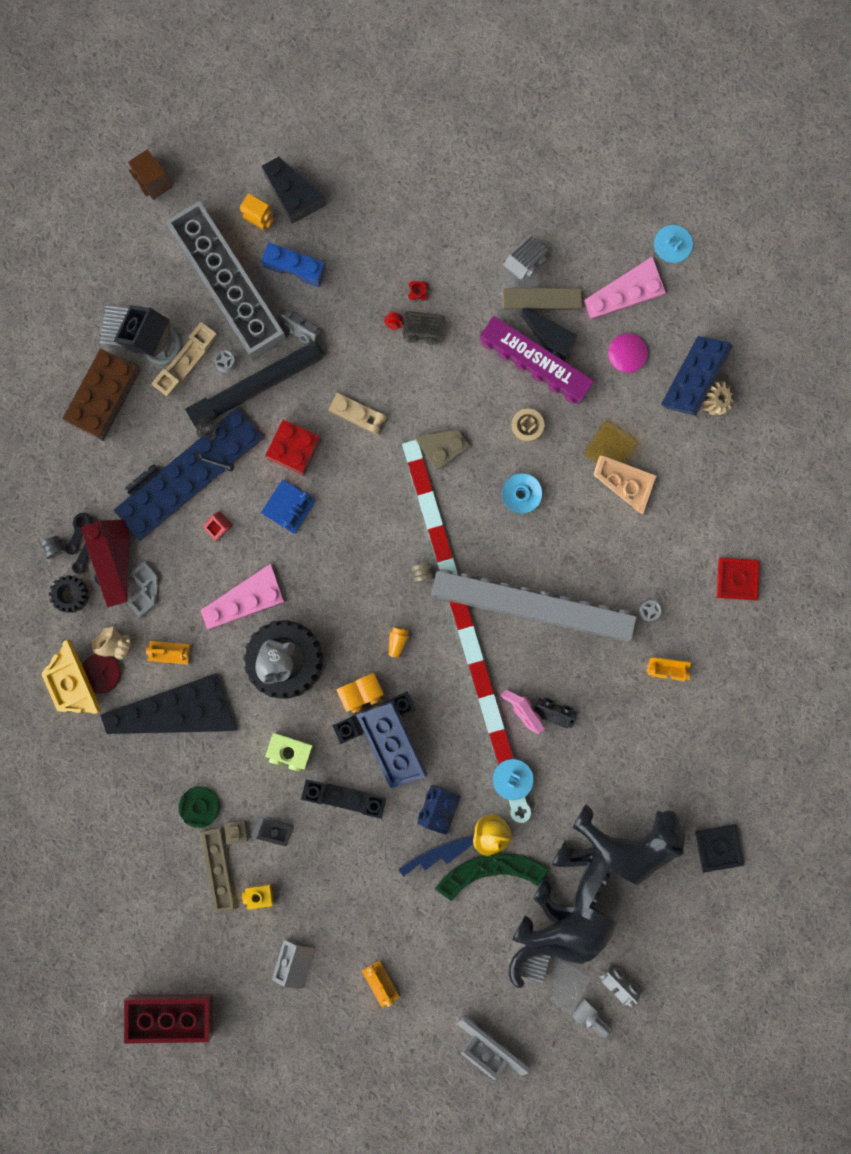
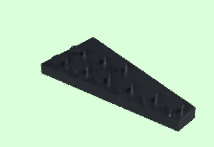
(187, 708)

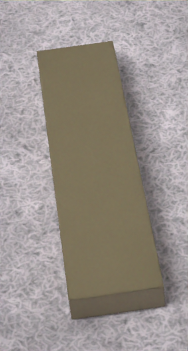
(541, 299)
(218, 870)

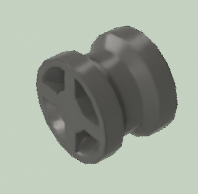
(52, 547)

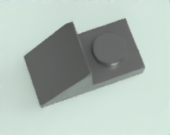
(272, 831)

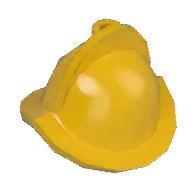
(491, 835)

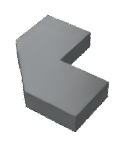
(147, 597)

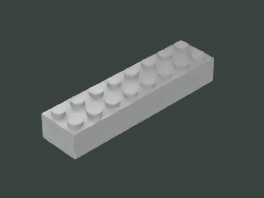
(226, 280)

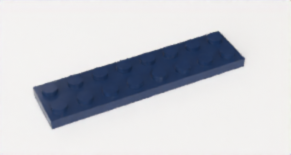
(186, 476)

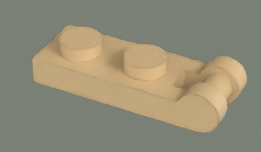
(356, 413)

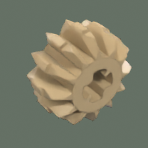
(718, 399)

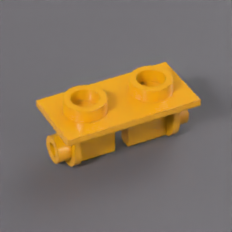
(168, 652)
(663, 667)
(380, 984)

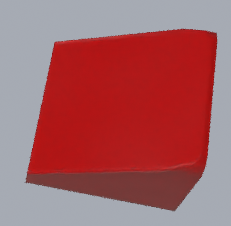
(217, 525)

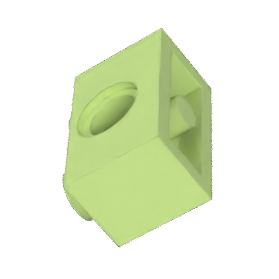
(276, 752)

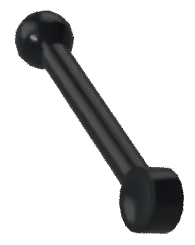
(198, 457)

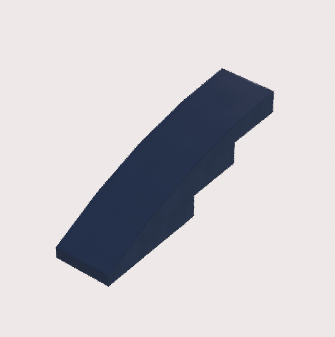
(446, 851)

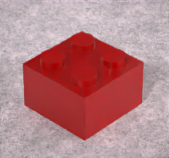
(293, 447)

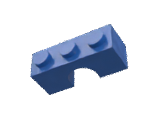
(285, 260)

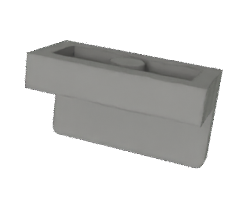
(293, 964)

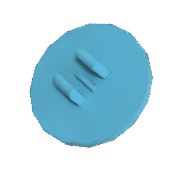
(673, 243)
(513, 779)

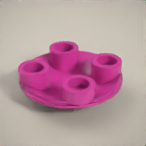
(627, 353)

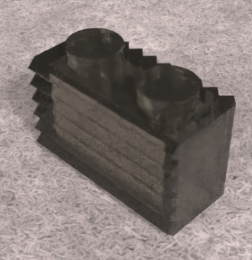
(423, 327)

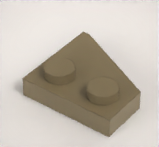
(442, 446)

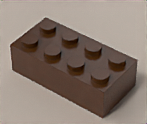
(101, 394)

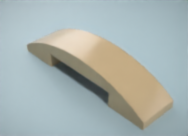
(186, 360)

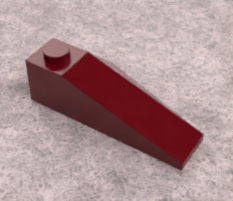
(109, 552)

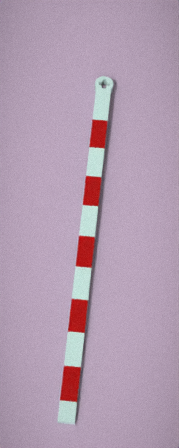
(462, 617)

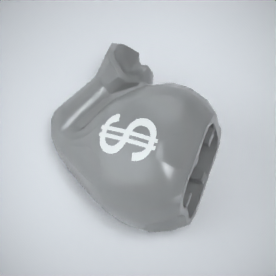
(274, 661)

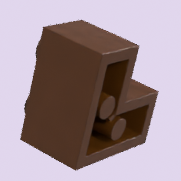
(149, 175)

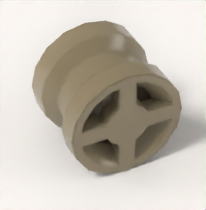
(422, 572)

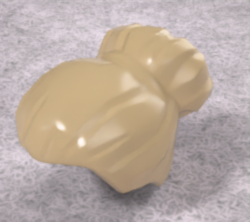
(111, 643)

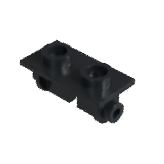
(564, 715)

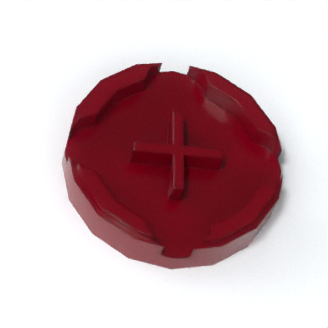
(102, 673)

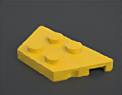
(69, 682)

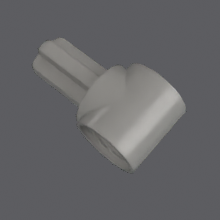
(588, 1017)

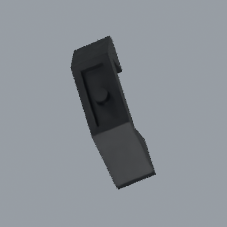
(351, 728)
(344, 798)

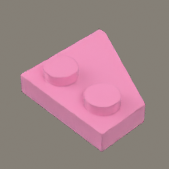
(523, 709)

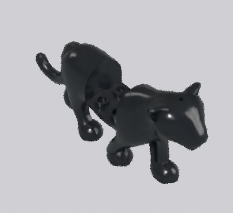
(580, 929)

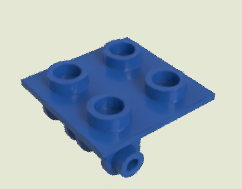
(288, 506)

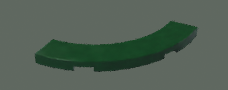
(488, 866)

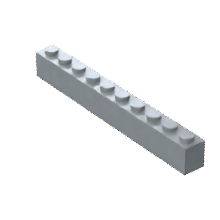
(533, 606)

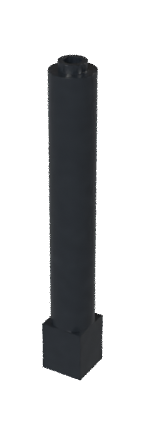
(254, 384)

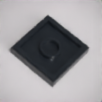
(719, 848)

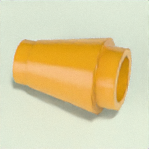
(397, 641)

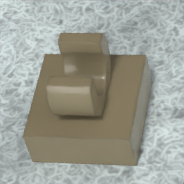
(235, 832)

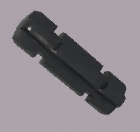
(142, 480)

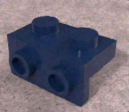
(438, 810)

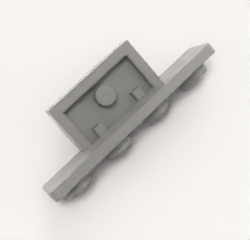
(487, 1053)

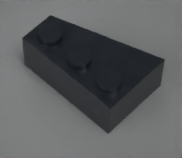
(292, 190)

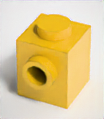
(258, 896)

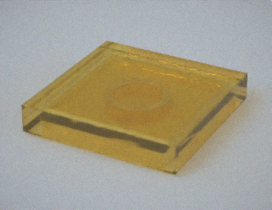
(610, 443)

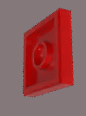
(738, 579)

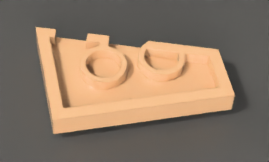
(626, 481)

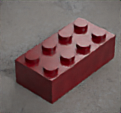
(168, 1018)

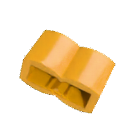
(257, 212)
(360, 692)

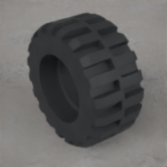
(312, 658)

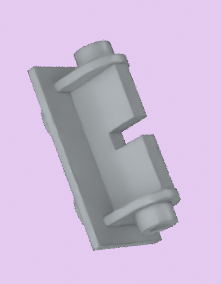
(292, 323)
(614, 977)

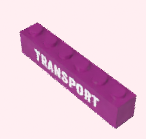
(536, 360)

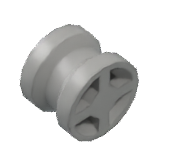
(224, 357)
(653, 608)

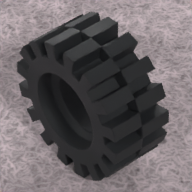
(60, 585)

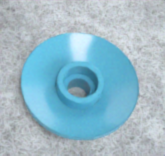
(524, 483)

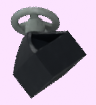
(148, 334)

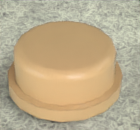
(527, 425)

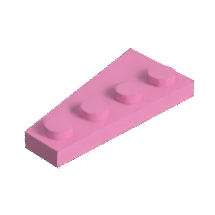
(628, 290)
(245, 599)

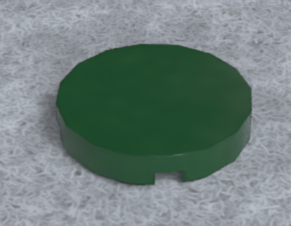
(205, 807)

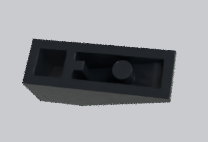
(551, 336)

